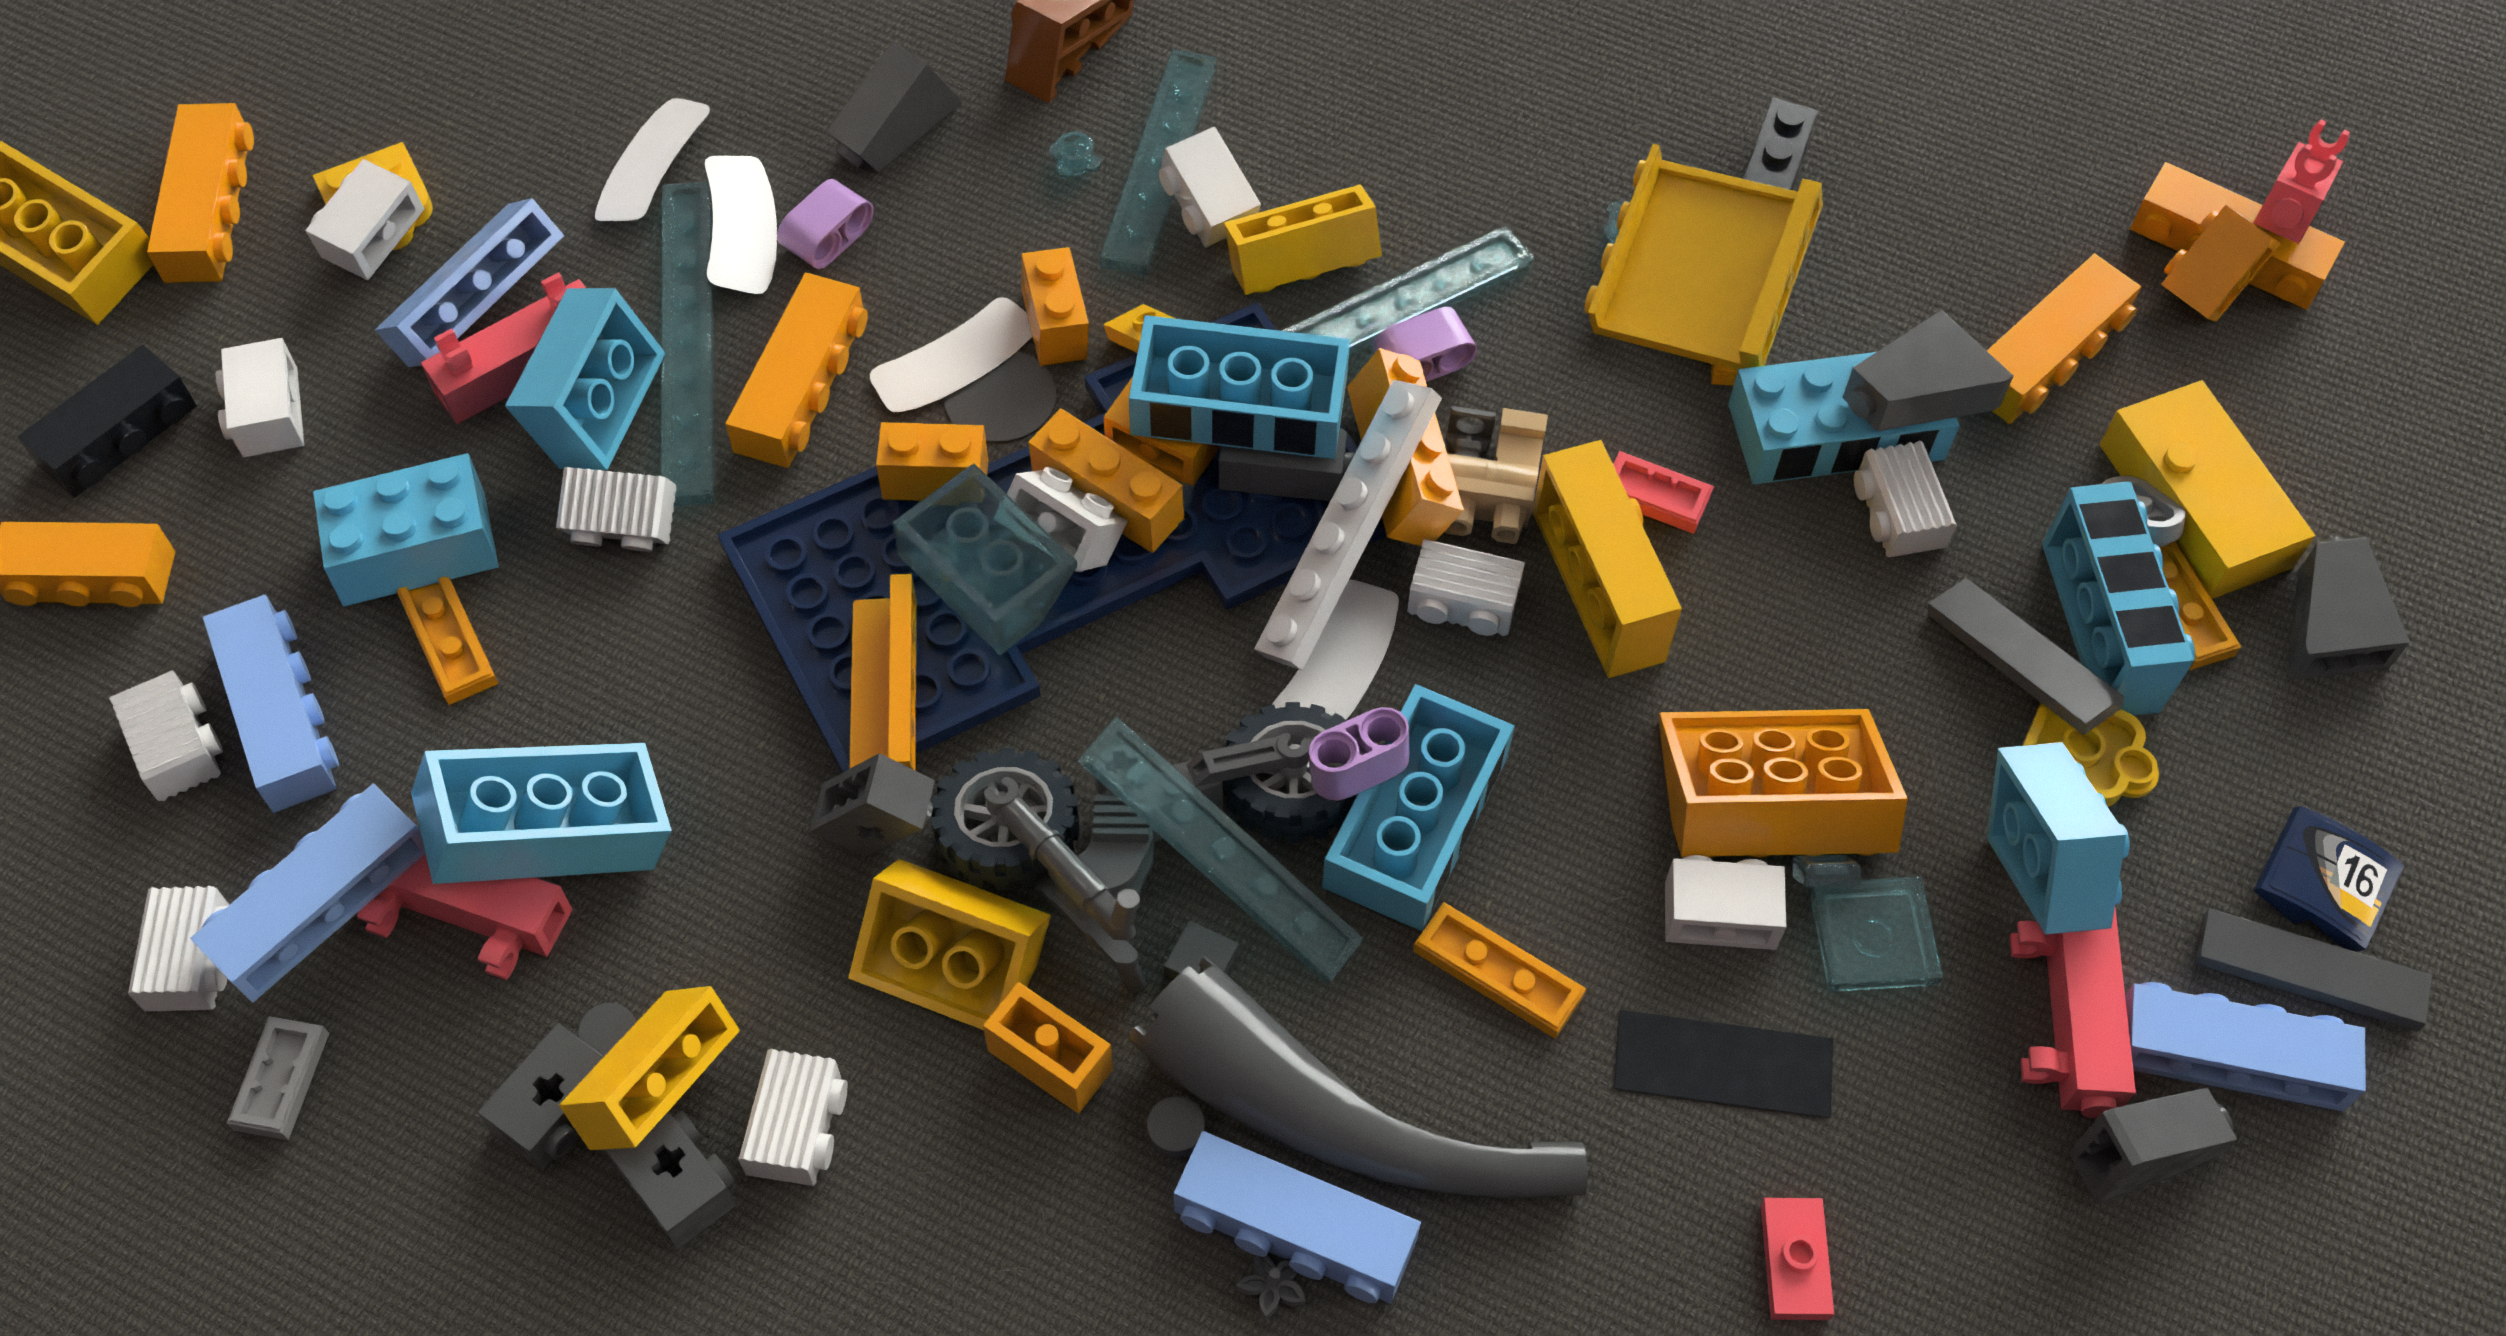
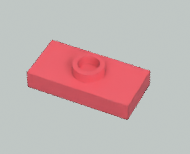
(1663, 492)
(1797, 1259)

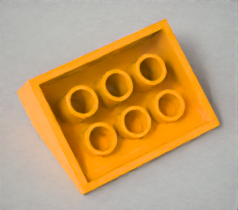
(1780, 783)

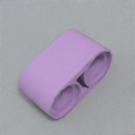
(825, 223)
(1432, 338)
(1356, 747)

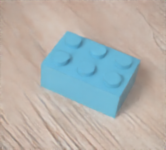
(586, 378)
(404, 529)
(2056, 838)

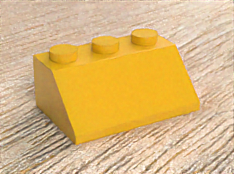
(945, 943)

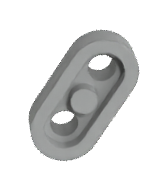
(2164, 515)

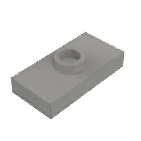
(278, 1078)

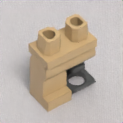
(1501, 487)

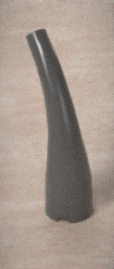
(1260, 1075)

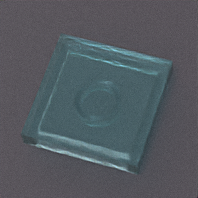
(1876, 935)

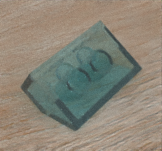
(984, 557)

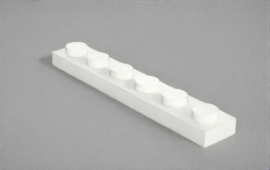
(1348, 524)

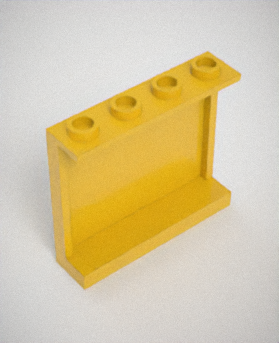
(1703, 263)

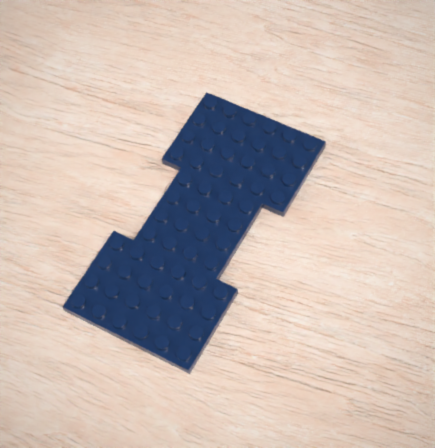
(841, 547)

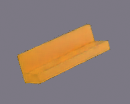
(884, 675)

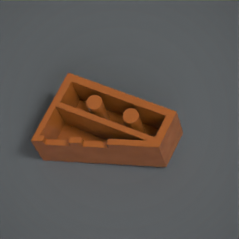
(1054, 35)

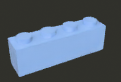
(470, 281)
(270, 703)
(311, 892)
(2245, 1046)
(1295, 1218)

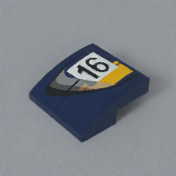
(2329, 877)

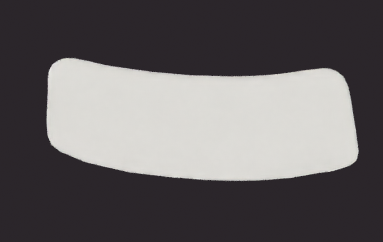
(647, 160)
(742, 224)
(953, 358)
(1346, 651)

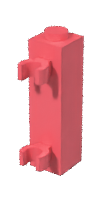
(2302, 186)
(488, 364)
(509, 911)
(2088, 1018)

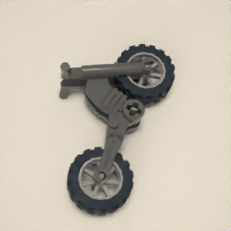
(1103, 883)

